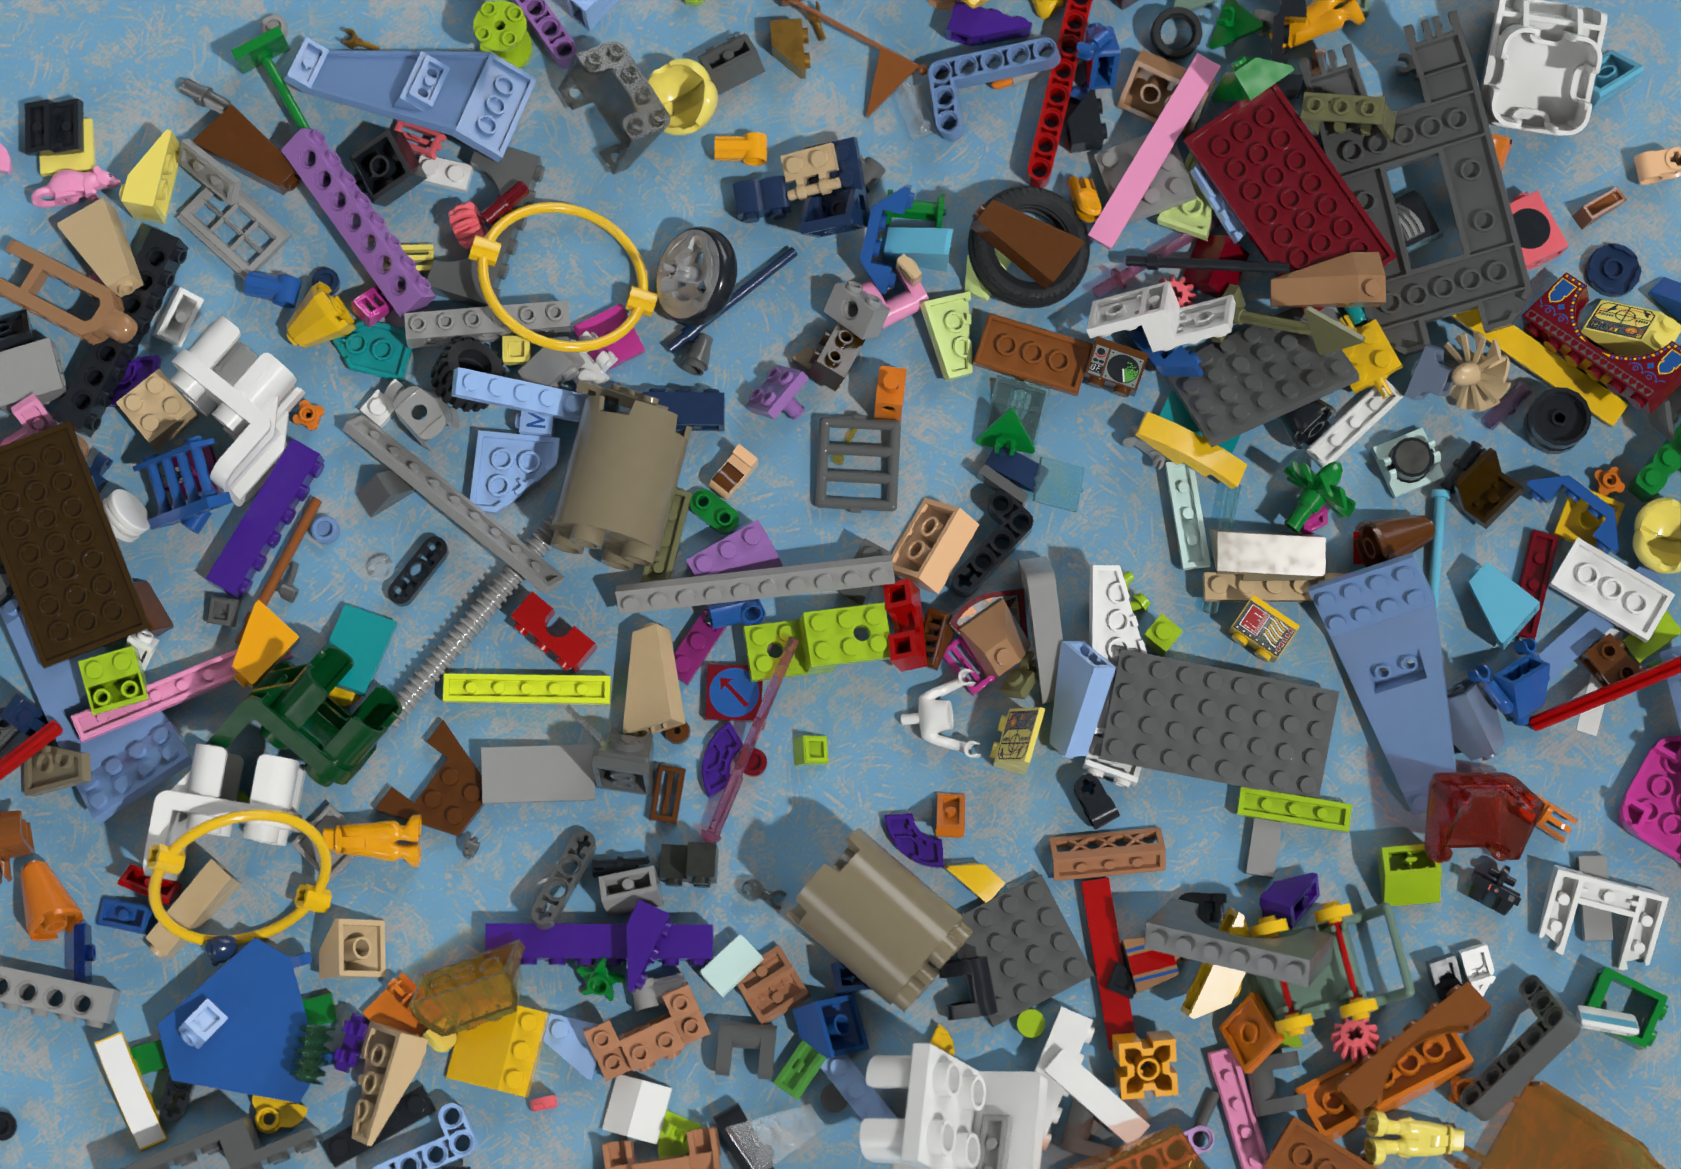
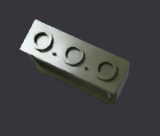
(1347, 109)

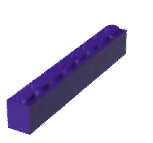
(594, 941)

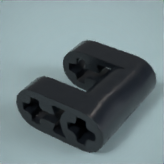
(979, 987)

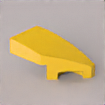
(977, 879)

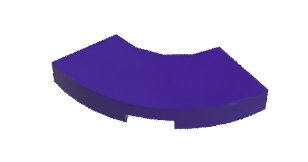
(136, 372)
(718, 759)
(913, 842)

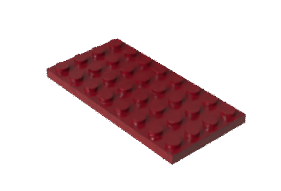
(1283, 185)

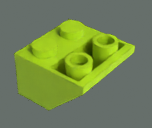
(114, 680)
(1408, 876)

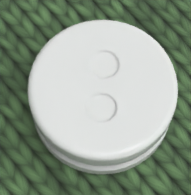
(126, 515)

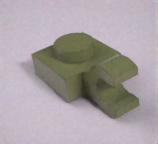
(1021, 680)

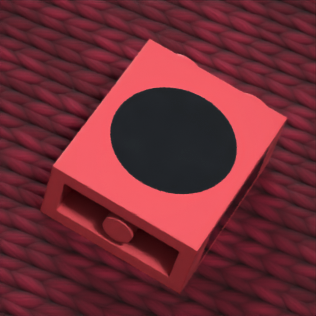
(1537, 230)

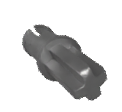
(204, 96)

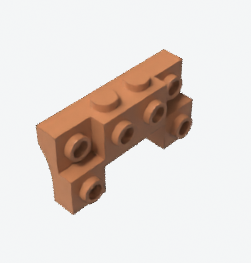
(651, 1040)
(703, 1153)

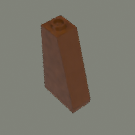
(245, 149)
(1026, 241)

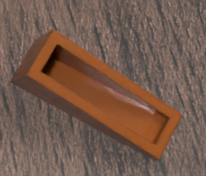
(1599, 207)

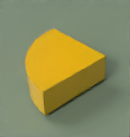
(943, 1040)

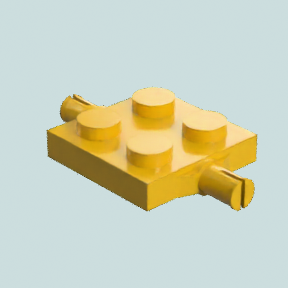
(1372, 358)

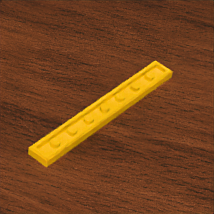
(1549, 367)

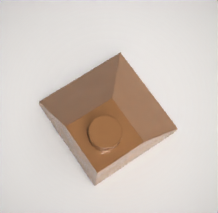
(995, 639)

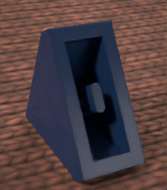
(846, 981)

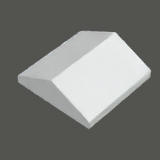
(637, 1109)

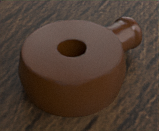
(678, 738)

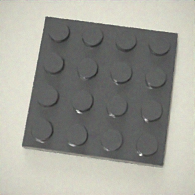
(1026, 948)

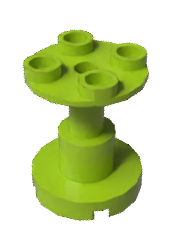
(503, 31)

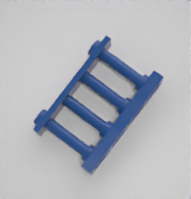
(195, 504)

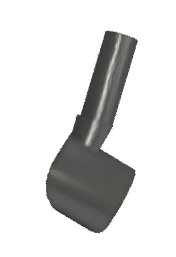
(288, 591)

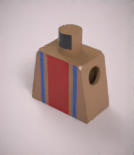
(1147, 966)

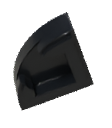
(1120, 981)

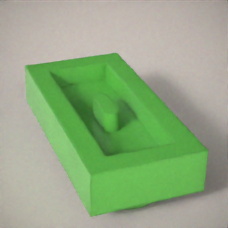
(799, 1070)

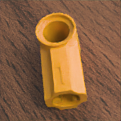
(749, 149)

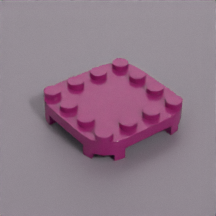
(1653, 799)

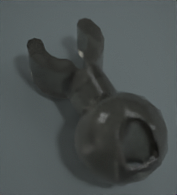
(758, 892)

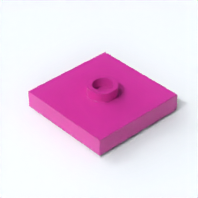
(606, 322)

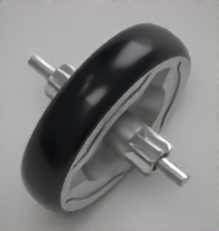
(680, 264)

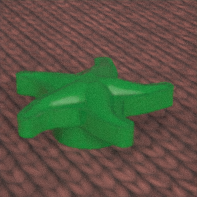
(600, 980)

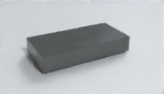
(1000, 483)

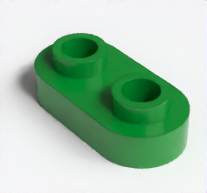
(713, 511)

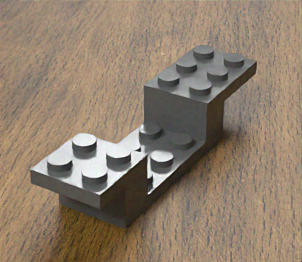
(240, 1144)

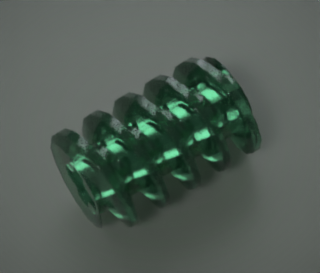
(311, 1053)

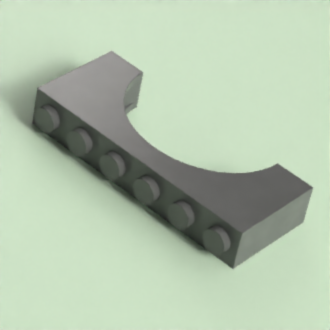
(459, 278)
(1288, 959)

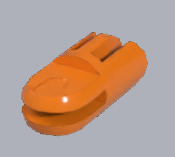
(1546, 816)

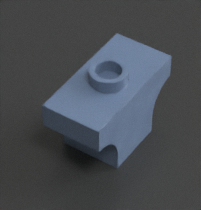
(1430, 375)

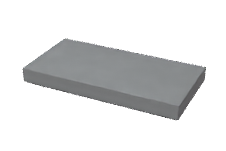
(537, 774)

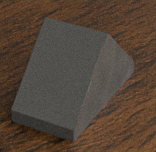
(383, 491)

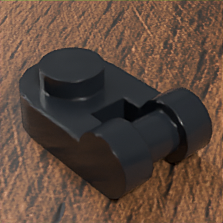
(1217, 899)

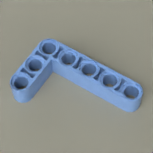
(983, 74)

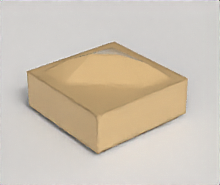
(909, 270)

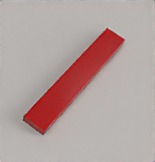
(1105, 952)

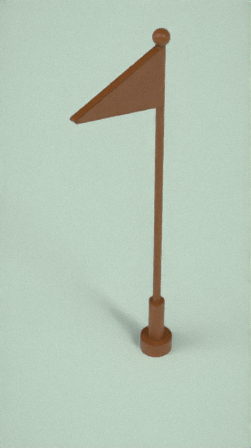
(891, 67)

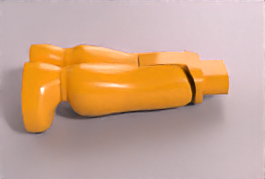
(1322, 20)
(378, 840)

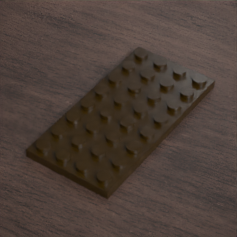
(63, 549)

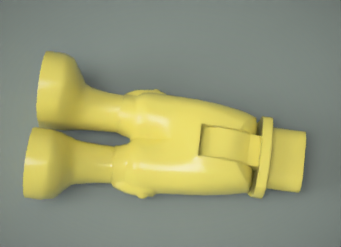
(1416, 1139)

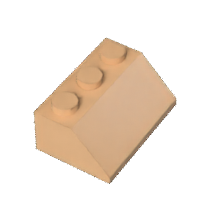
(933, 544)

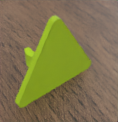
(673, 1135)

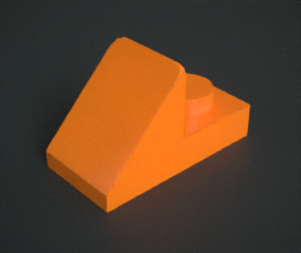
(950, 815)

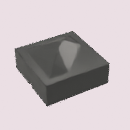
(223, 611)

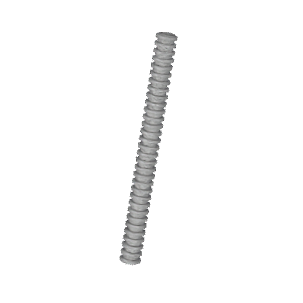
(469, 626)

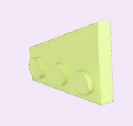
(949, 331)

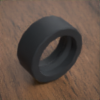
(1196, 29)

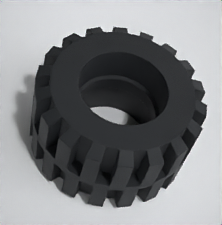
(466, 355)

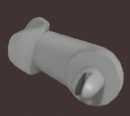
(1133, 440)

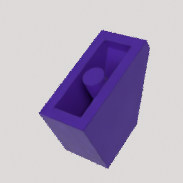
(1290, 898)

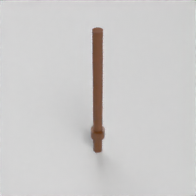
(285, 558)

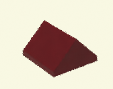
(1214, 281)

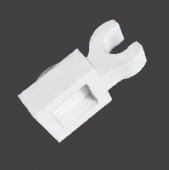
(380, 406)

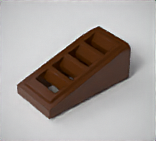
(931, 625)

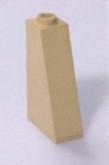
(104, 245)
(652, 684)
(194, 907)

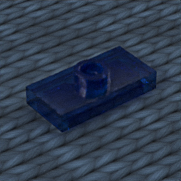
(83, 953)

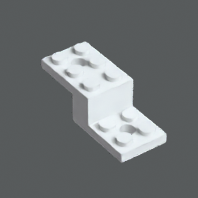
(1161, 317)

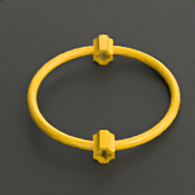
(639, 300)
(171, 860)

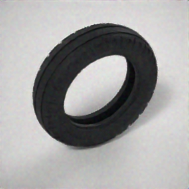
(1016, 291)

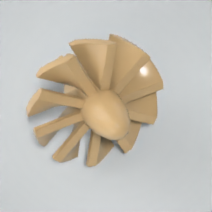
(1478, 378)

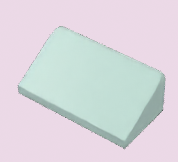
(731, 965)

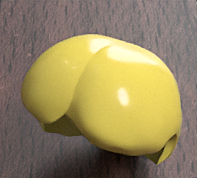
(686, 94)
(1659, 535)

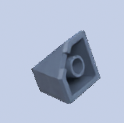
(1474, 720)

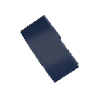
(1016, 468)

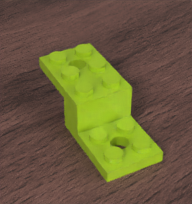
(824, 641)

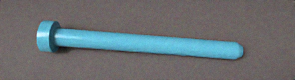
(1437, 543)

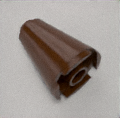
(1392, 537)

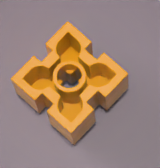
(1157, 1076)

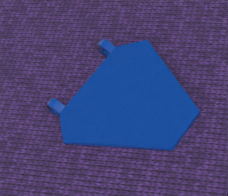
(258, 1039)

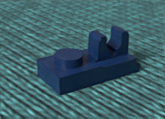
(24, 715)

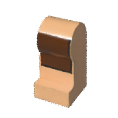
(734, 472)

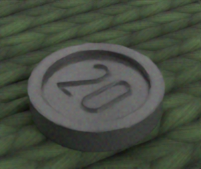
(832, 1099)

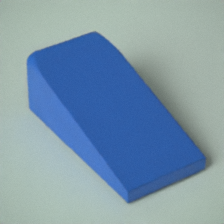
(126, 916)

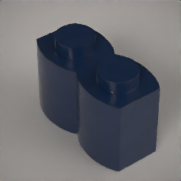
(761, 199)

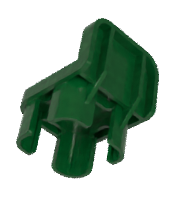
(302, 716)

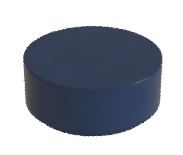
(327, 277)

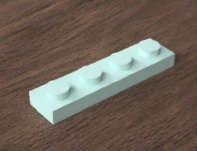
(1187, 516)

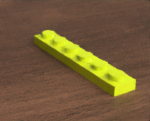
(527, 689)

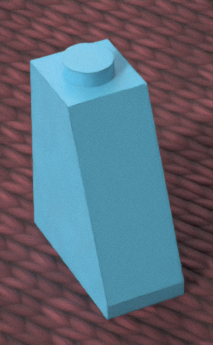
(926, 246)
(1502, 603)

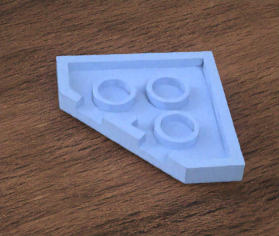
(510, 466)

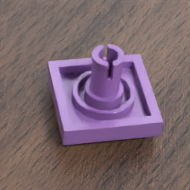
(778, 393)

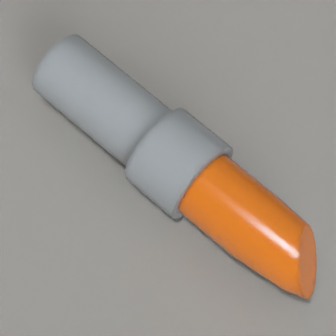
(1000, 84)

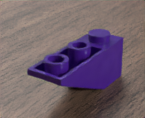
(984, 26)
(644, 932)

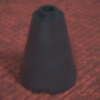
(1307, 422)

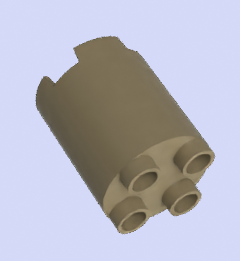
(620, 483)
(880, 921)

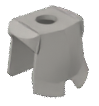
(437, 416)

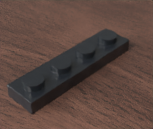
(407, 1112)

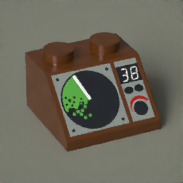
(1115, 367)

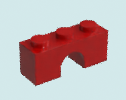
(908, 641)
(571, 649)

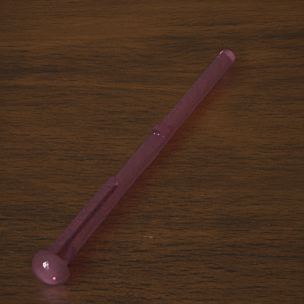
(733, 785)

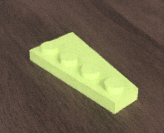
(1191, 217)

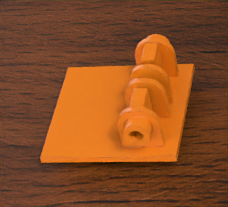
(393, 1006)

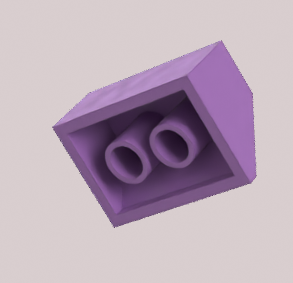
(738, 552)

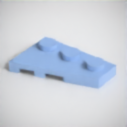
(1217, 203)

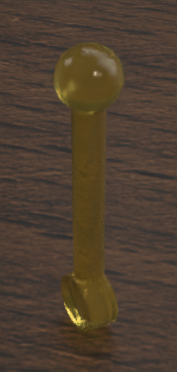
(839, 459)

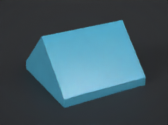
(1615, 76)

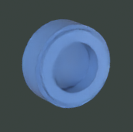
(325, 530)

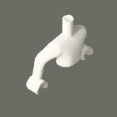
(938, 716)

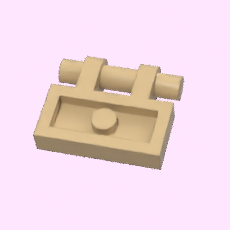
(807, 164)

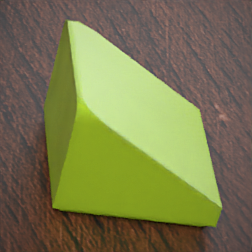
(810, 750)

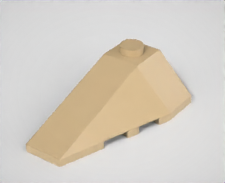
(390, 1065)

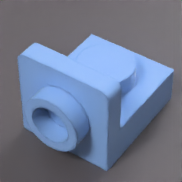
(202, 1024)

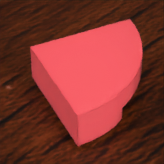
(544, 1103)

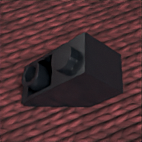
(1084, 125)

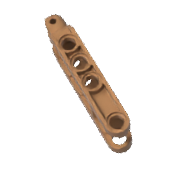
(107, 321)

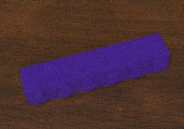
(265, 519)

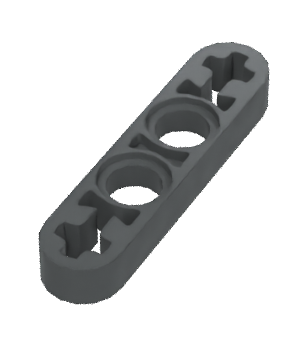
(560, 878)

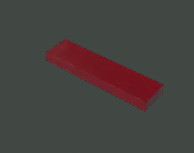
(1536, 574)

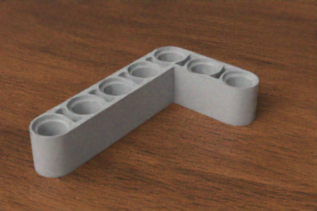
(1041, 590)

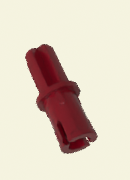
(505, 203)

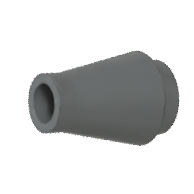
(698, 356)

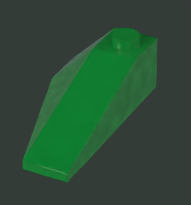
(1249, 79)

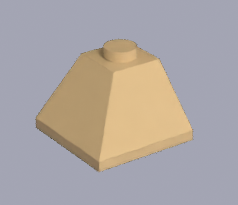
(353, 950)

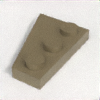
(618, 394)
(55, 770)

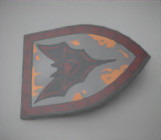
(973, 607)

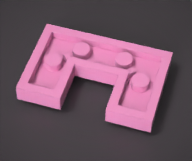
(32, 417)

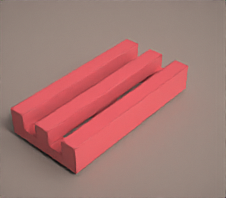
(434, 145)

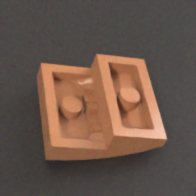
(773, 987)

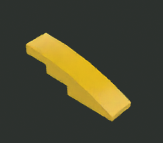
(1191, 448)

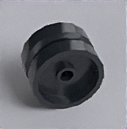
(1568, 409)

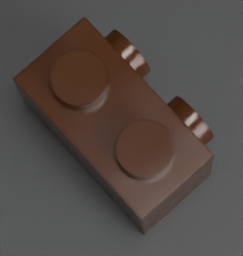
(1609, 661)

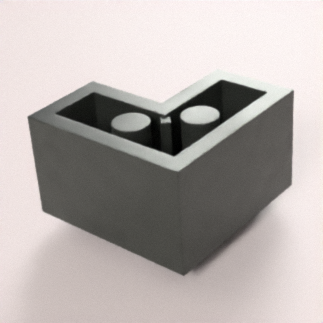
(689, 863)

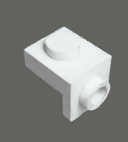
(145, 644)

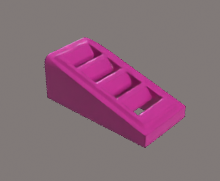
(370, 317)

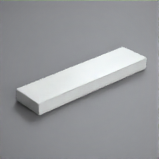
(1353, 425)
(1096, 1097)

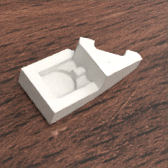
(1477, 966)

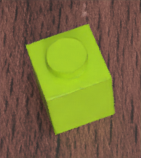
(1162, 635)

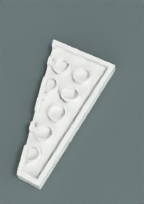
(1111, 620)

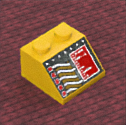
(1263, 629)

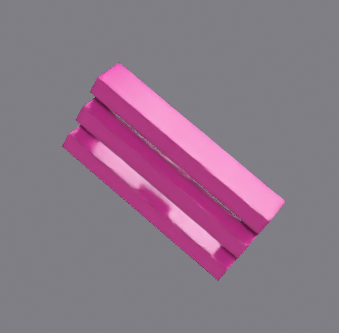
(952, 647)

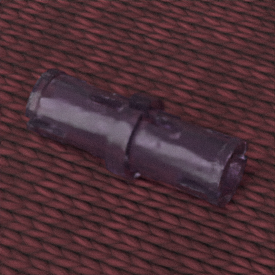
(1507, 406)

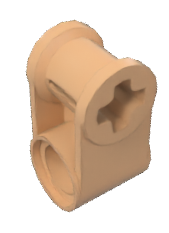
(1657, 165)

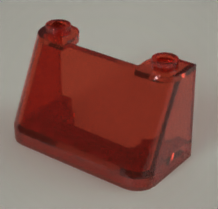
(1479, 811)

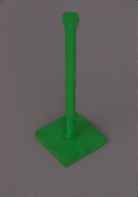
(262, 51)

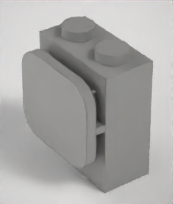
(31, 370)

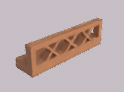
(1108, 858)

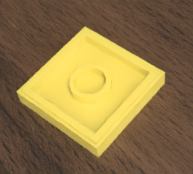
(78, 162)

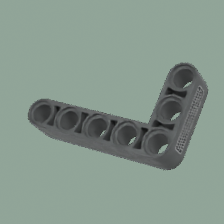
(1526, 1055)

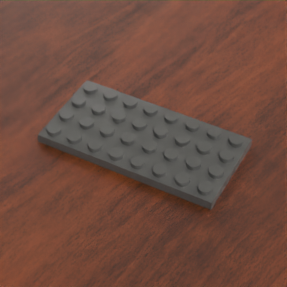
(1218, 724)

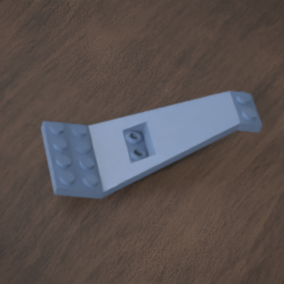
(467, 97)
(1379, 622)
(122, 761)

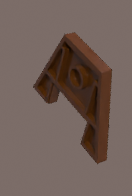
(451, 796)

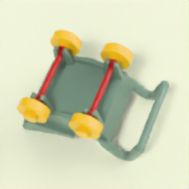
(1338, 984)

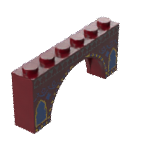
(1640, 379)

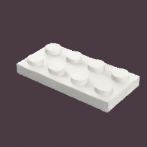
(1611, 590)

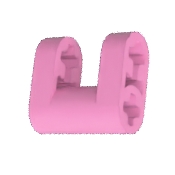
(901, 304)

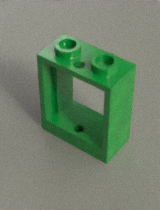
(1658, 1011)

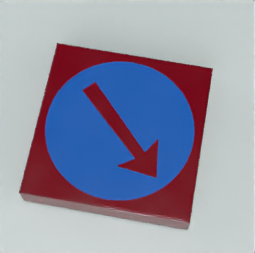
(732, 694)

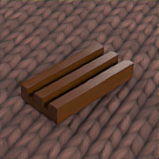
(663, 817)

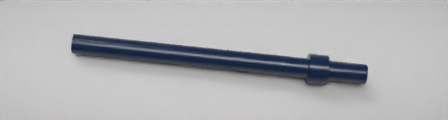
(691, 333)

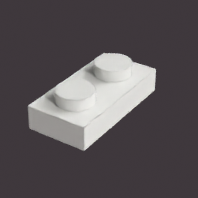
(446, 173)

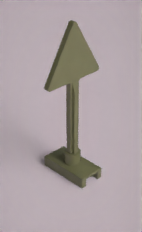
(1326, 332)

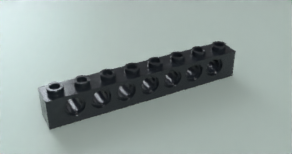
(95, 363)

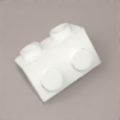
(1123, 774)

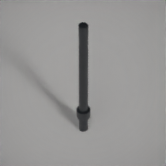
(1154, 262)

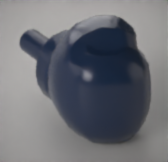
(220, 948)

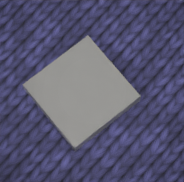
(303, 844)

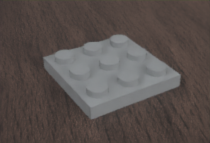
(1168, 189)

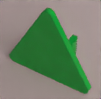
(1233, 24)
(1007, 432)

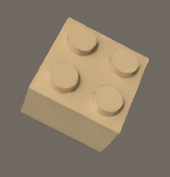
(157, 409)

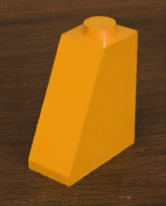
(262, 647)

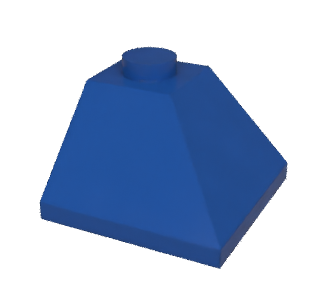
(832, 1026)

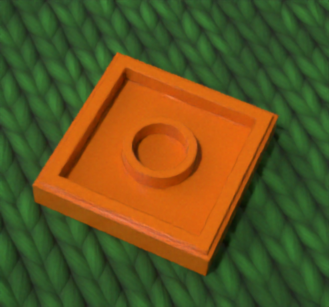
(1251, 1032)

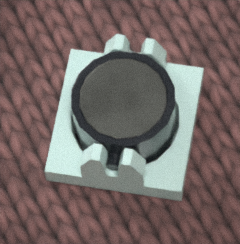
(1408, 462)

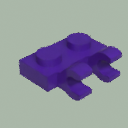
(347, 1056)

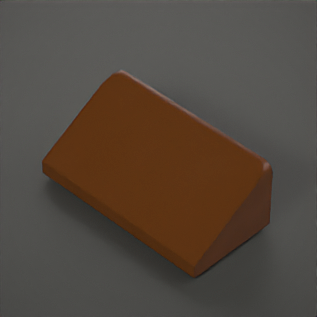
(153, 608)

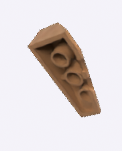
(1340, 282)

